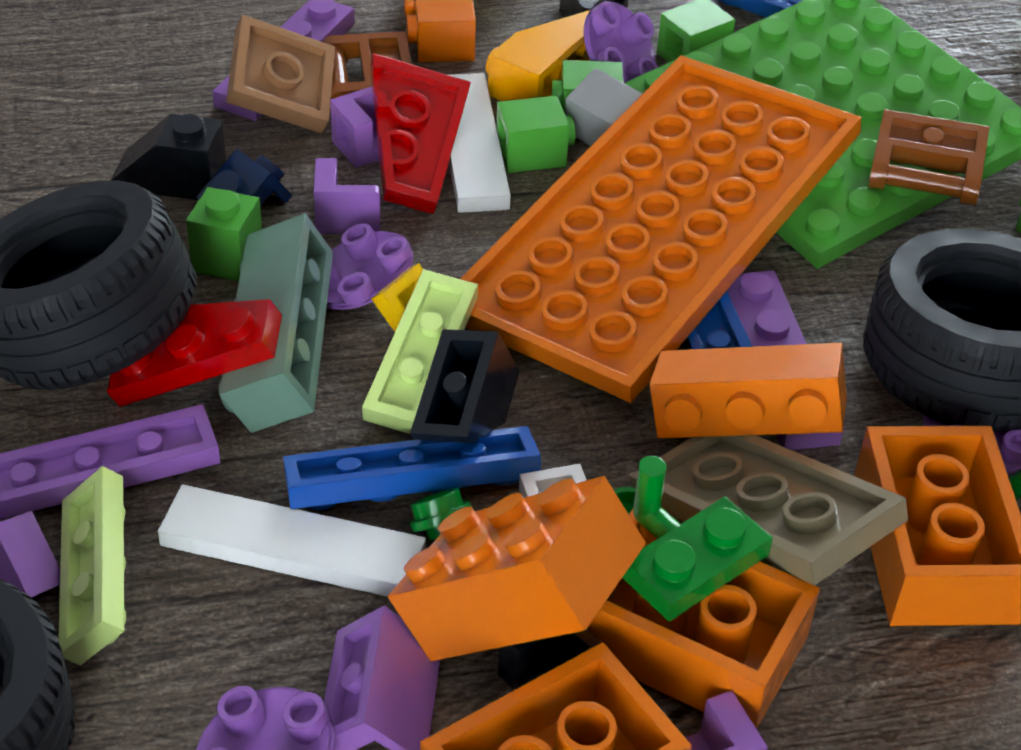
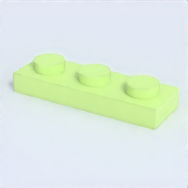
(398, 386)
(92, 566)

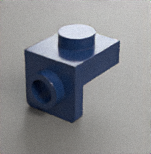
(249, 177)

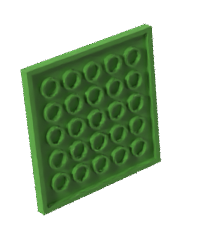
(861, 63)

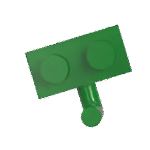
(691, 556)

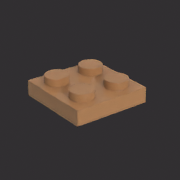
(281, 74)

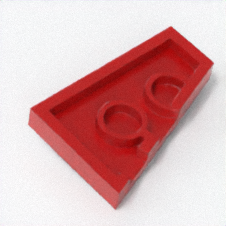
(415, 129)
(203, 346)

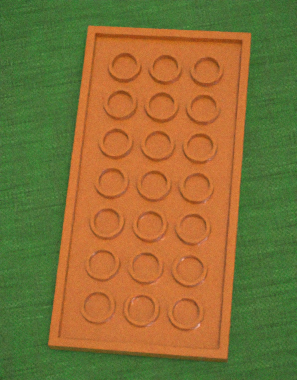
(654, 223)

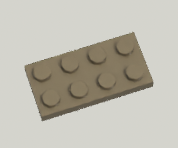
(809, 508)

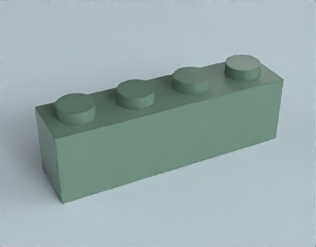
(293, 270)

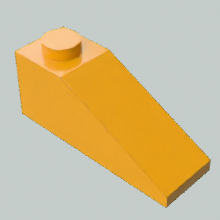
(535, 57)

